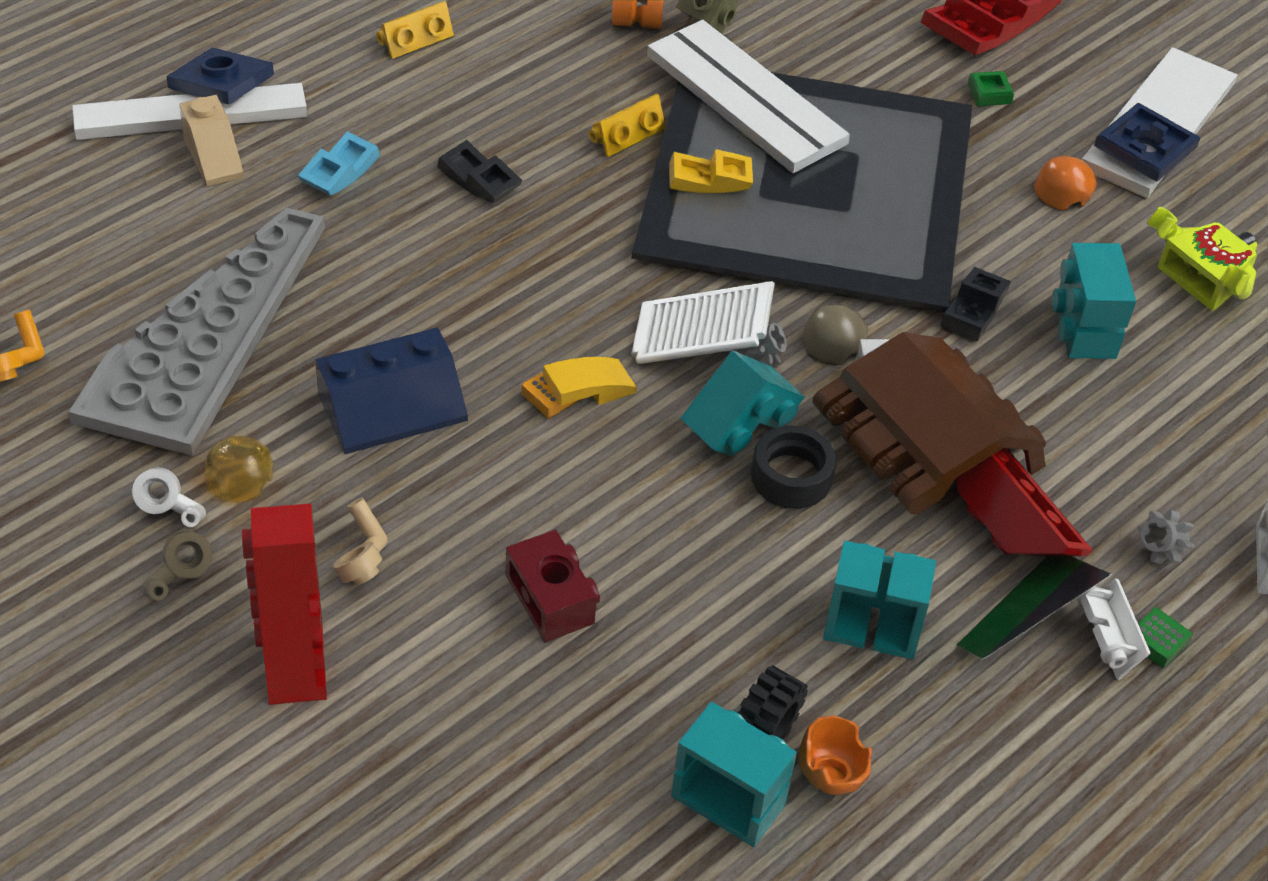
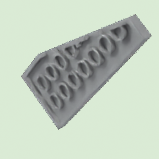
(185, 362)

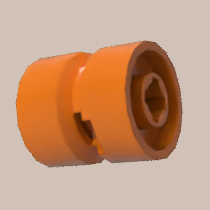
(626, 13)

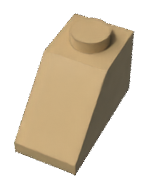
(210, 140)

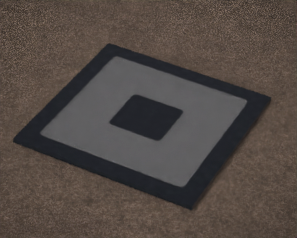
(855, 223)

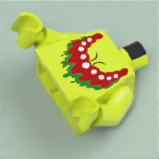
(1206, 259)

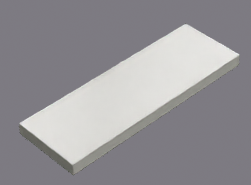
(1181, 91)

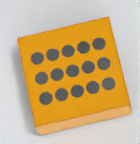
(541, 396)

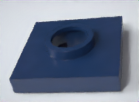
(220, 74)
(1142, 125)

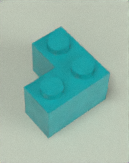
(738, 400)

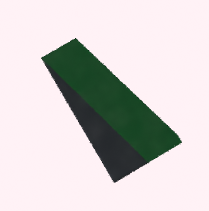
(1036, 597)

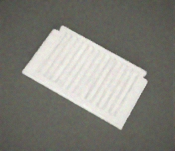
(702, 323)

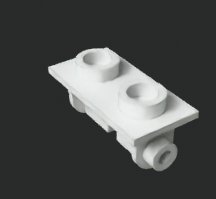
(1115, 627)

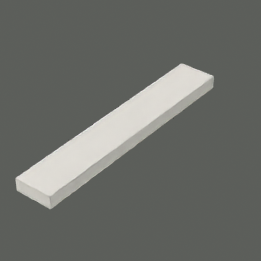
(163, 112)

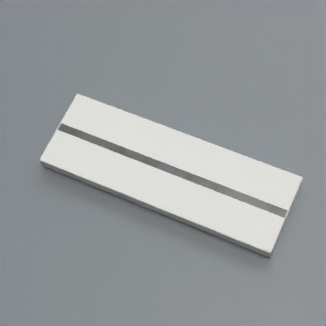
(748, 96)

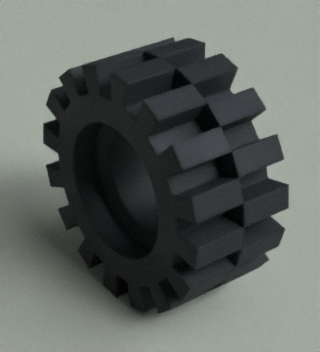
(774, 702)

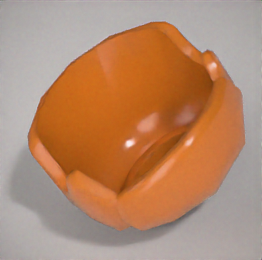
(1065, 182)
(834, 756)

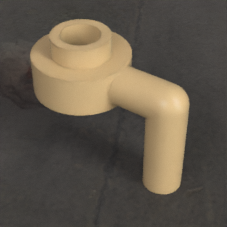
(362, 561)

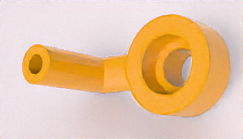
(32, 349)

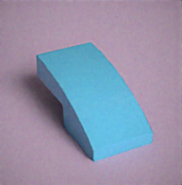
(341, 166)

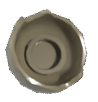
(834, 333)

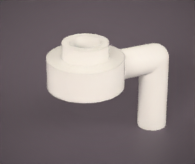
(191, 511)

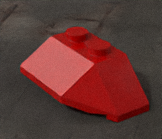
(1017, 510)

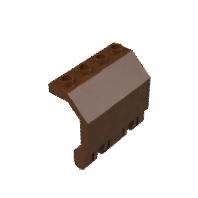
(927, 411)

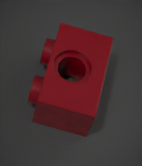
(551, 585)

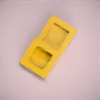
(721, 174)
(587, 377)

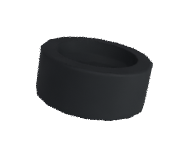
(796, 442)

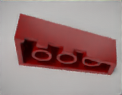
(286, 601)

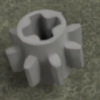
(769, 347)
(1175, 541)

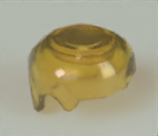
(238, 468)

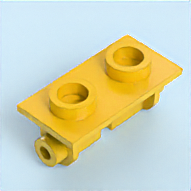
(416, 30)
(629, 125)

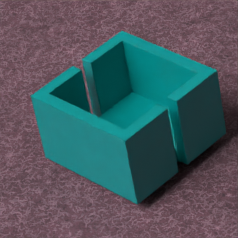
(1093, 300)
(893, 584)
(733, 773)

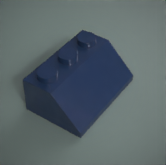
(390, 390)

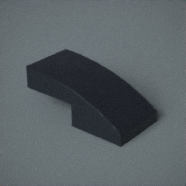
(477, 174)
(975, 304)

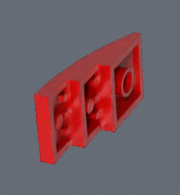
(985, 23)

